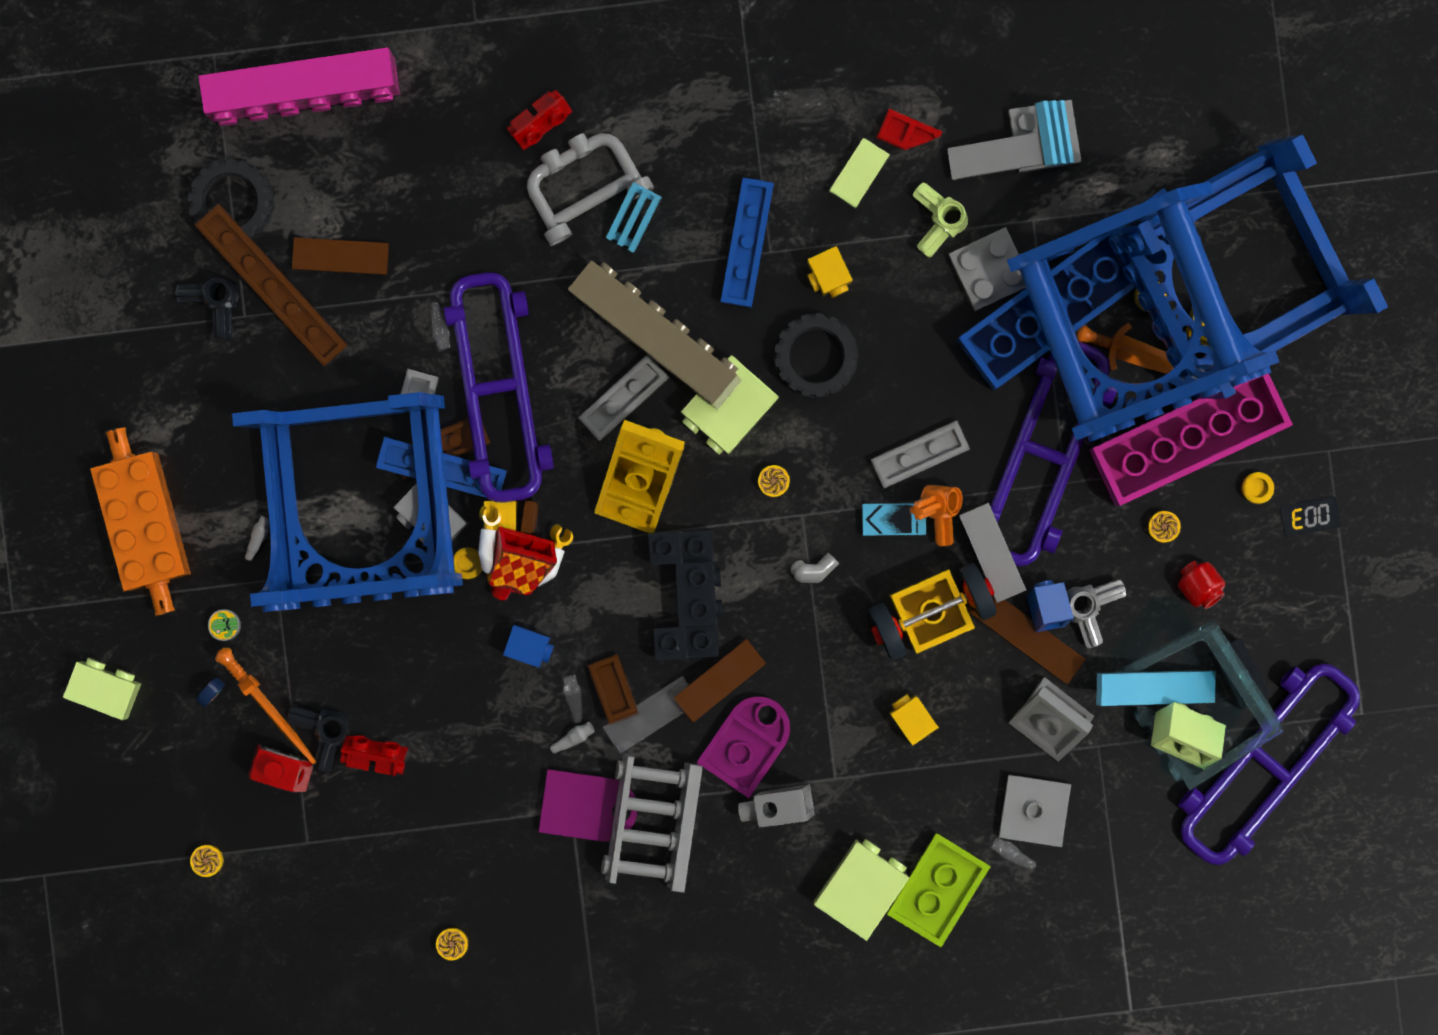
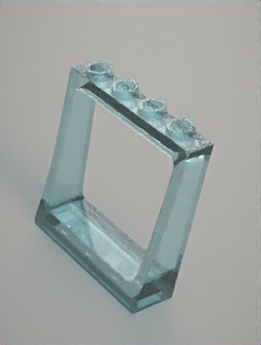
(1242, 681)

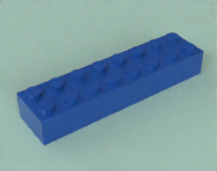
(1013, 335)

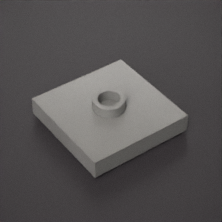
(1034, 810)

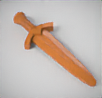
(1126, 349)
(249, 685)

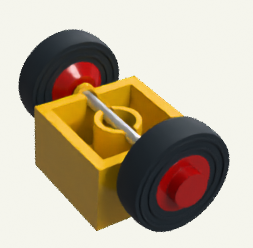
(932, 611)

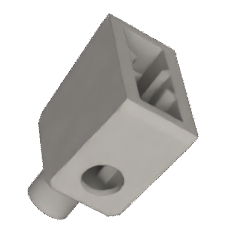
(792, 805)

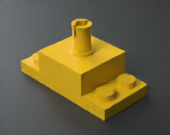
(639, 476)

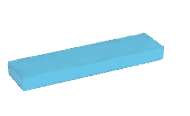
(1155, 687)

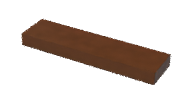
(1039, 646)

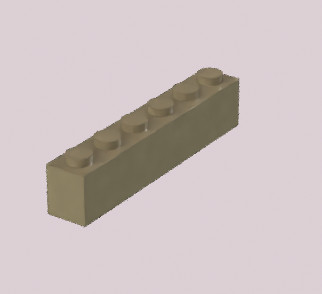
(655, 334)

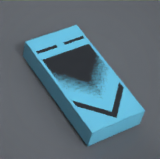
(891, 520)

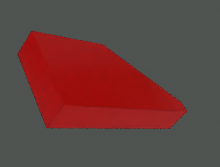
(905, 132)

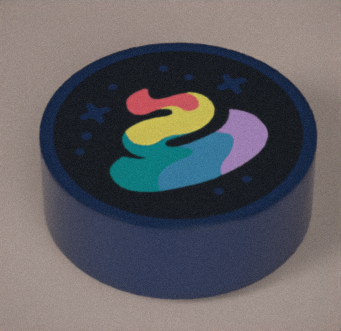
(210, 692)

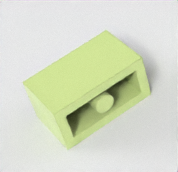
(102, 689)
(1188, 735)

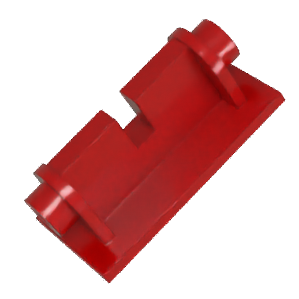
(551, 111)
(359, 750)

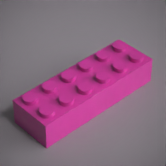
(299, 86)
(1188, 439)

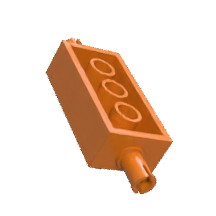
(140, 521)

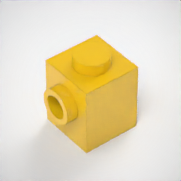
(829, 273)

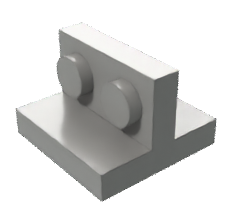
(1052, 720)

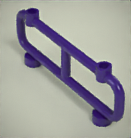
(538, 457)
(1045, 535)
(1197, 804)

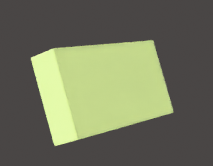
(859, 173)

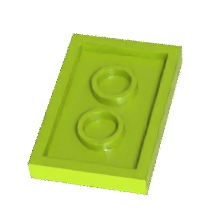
(938, 889)

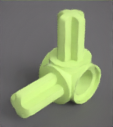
(939, 207)

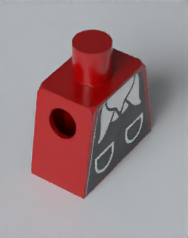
(280, 769)

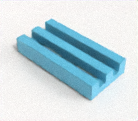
(1054, 132)
(623, 238)

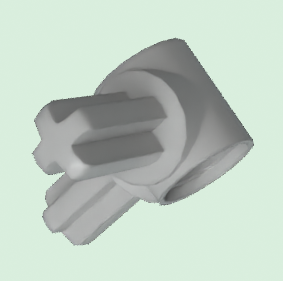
(1095, 598)

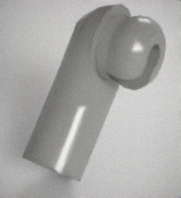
(813, 572)

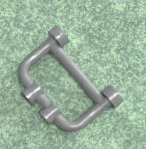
(554, 162)

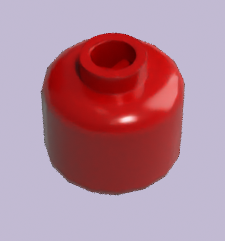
(1201, 584)

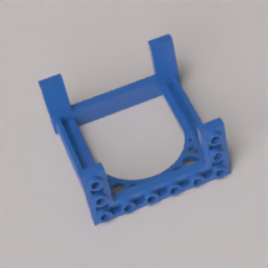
(1278, 161)
(1231, 352)
(286, 579)

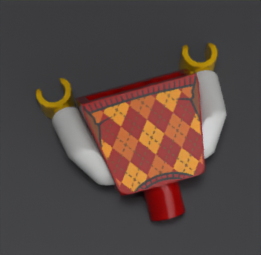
(517, 559)

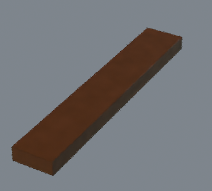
(271, 284)

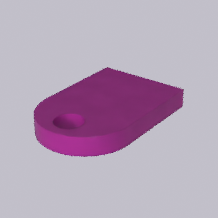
(745, 745)
(580, 805)

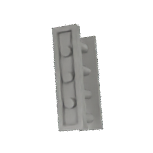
(677, 842)

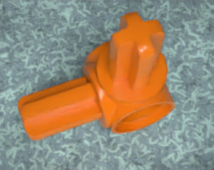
(941, 505)

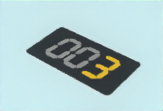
(1310, 516)

